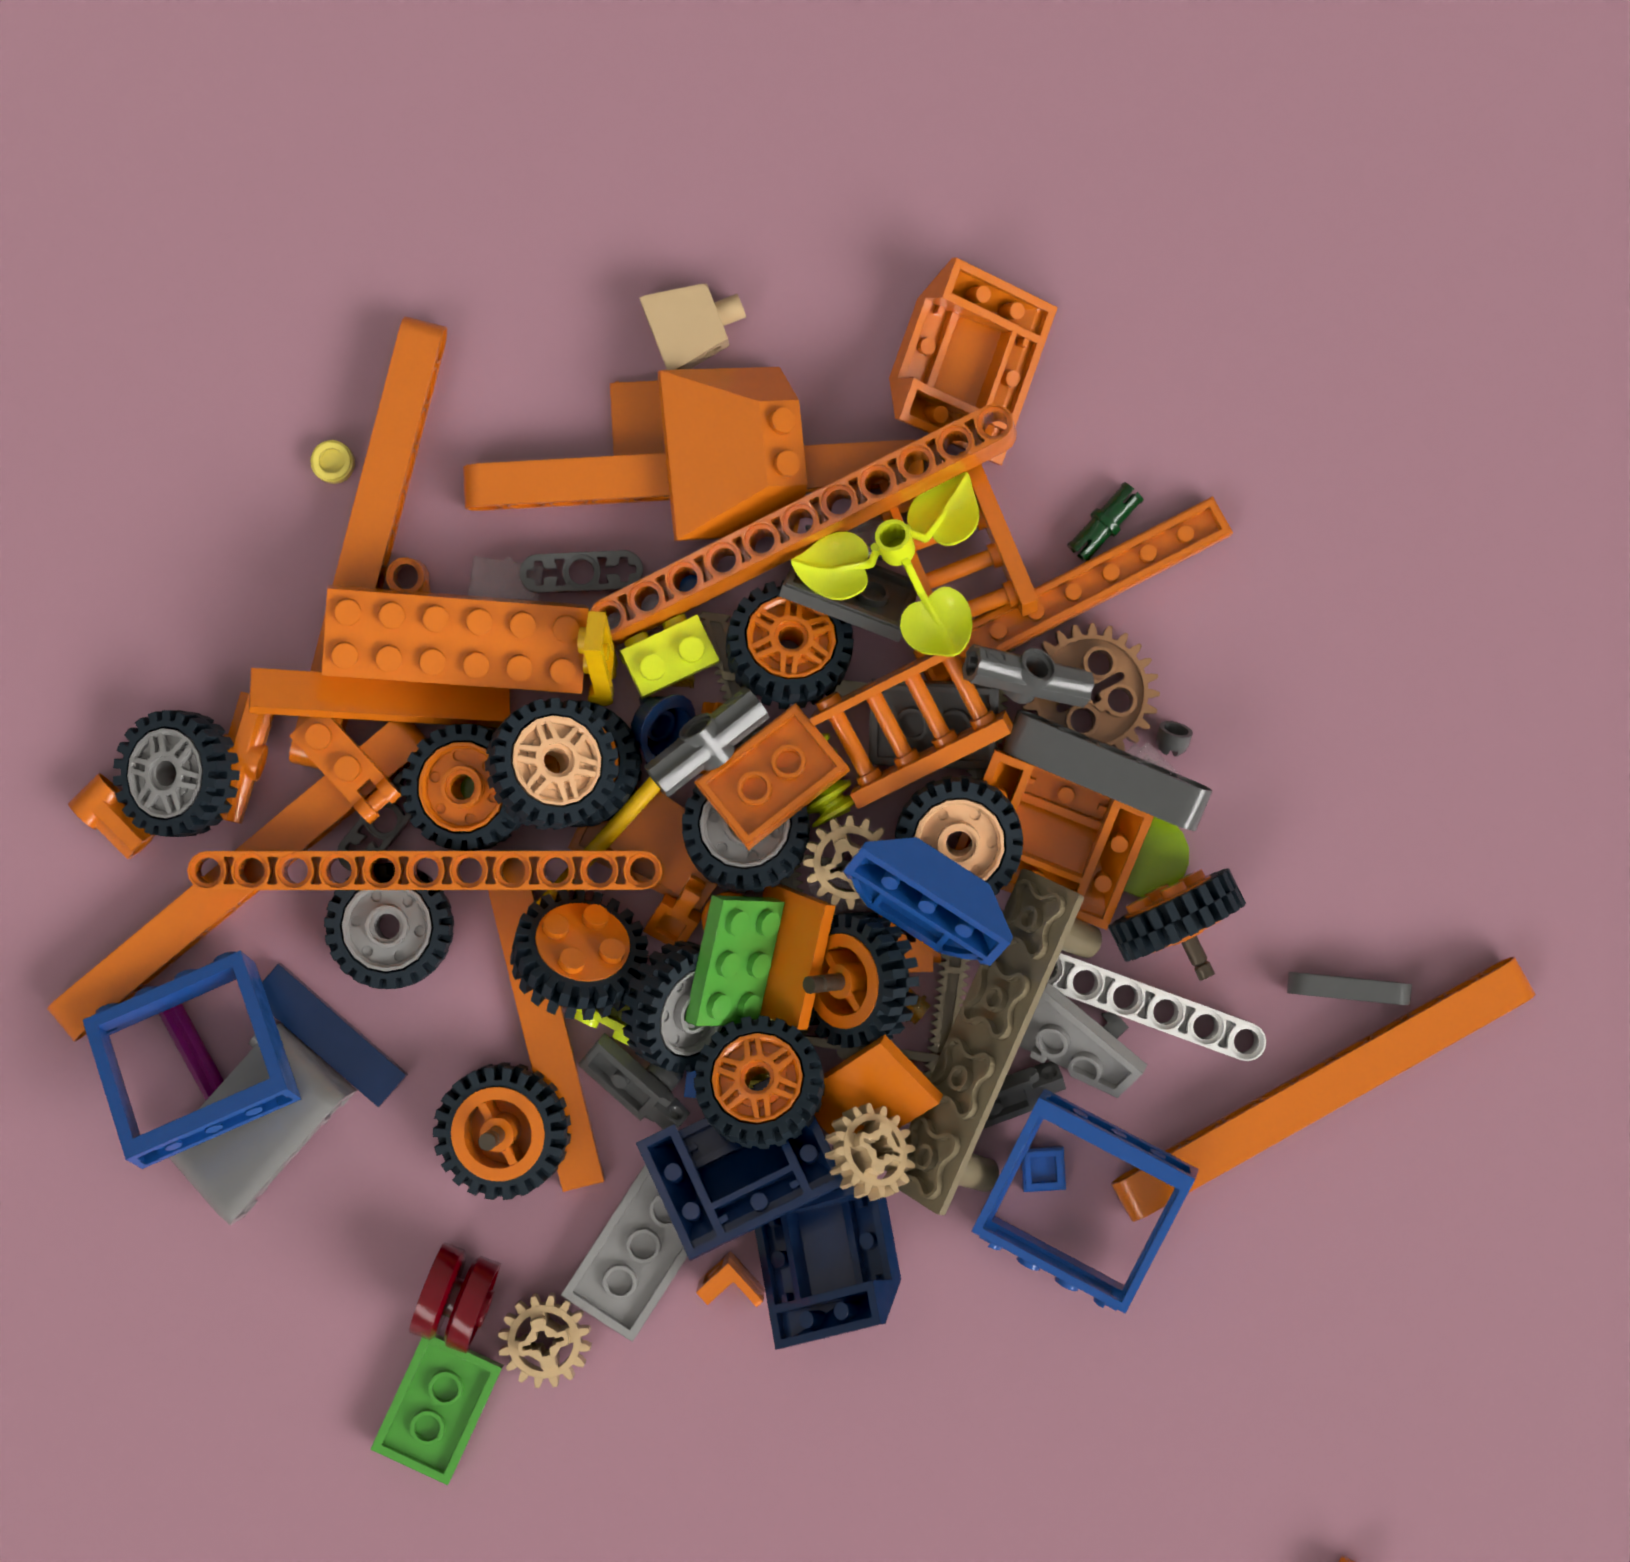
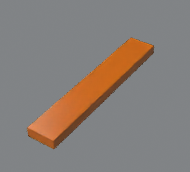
(374, 699)

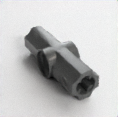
(1028, 676)
(706, 741)

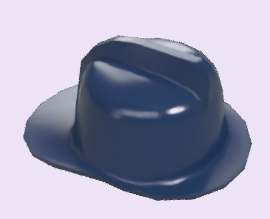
(659, 722)

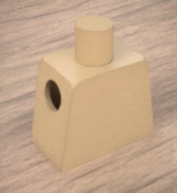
(690, 324)

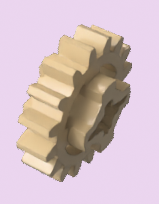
(842, 843)
(870, 1152)
(548, 1358)

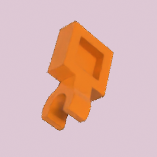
(674, 917)

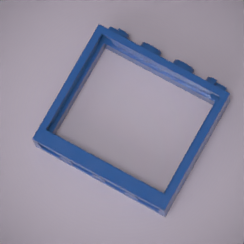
(219, 1116)
(1037, 1254)

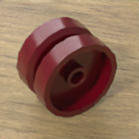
(454, 1297)

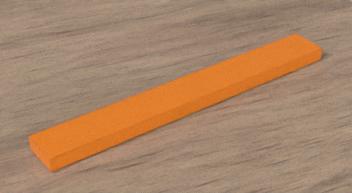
(1098, 580)
(548, 1042)

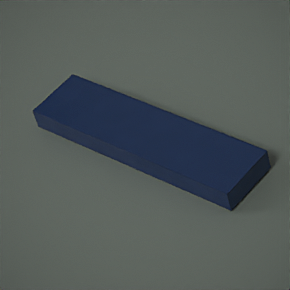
(331, 1036)

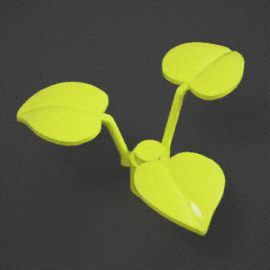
(838, 564)

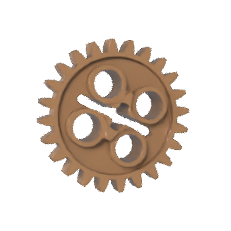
(1107, 724)

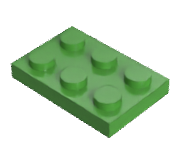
(734, 959)
(436, 1408)

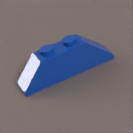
(930, 898)

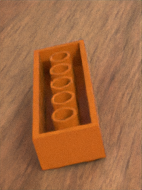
(453, 639)

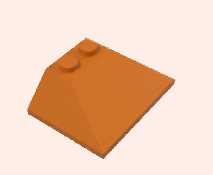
(968, 348)
(730, 448)
(1070, 834)

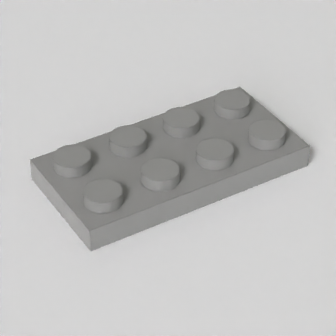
(629, 1262)

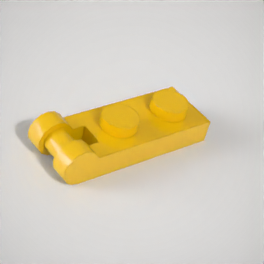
(598, 657)

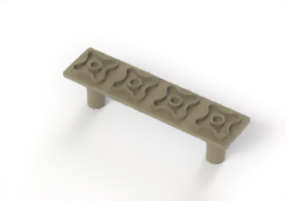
(988, 1037)

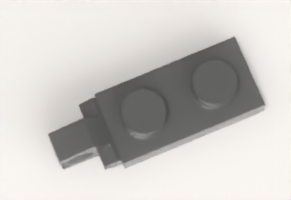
(632, 1084)
(1022, 1091)

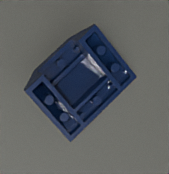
(727, 1190)
(828, 1268)

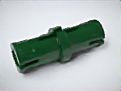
(1105, 522)

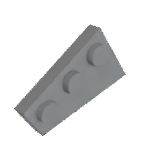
(1081, 1045)

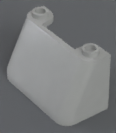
(245, 1160)

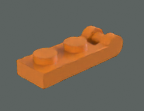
(345, 765)

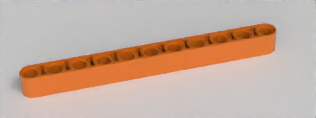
(386, 470)
(635, 477)
(814, 506)
(405, 877)
(201, 911)
(1333, 1082)

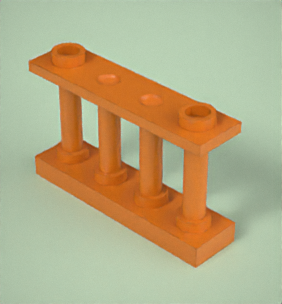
(999, 553)
(908, 762)

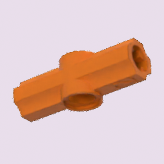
(249, 737)

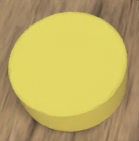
(332, 462)

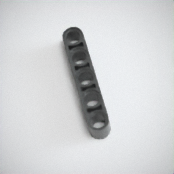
(1107, 770)

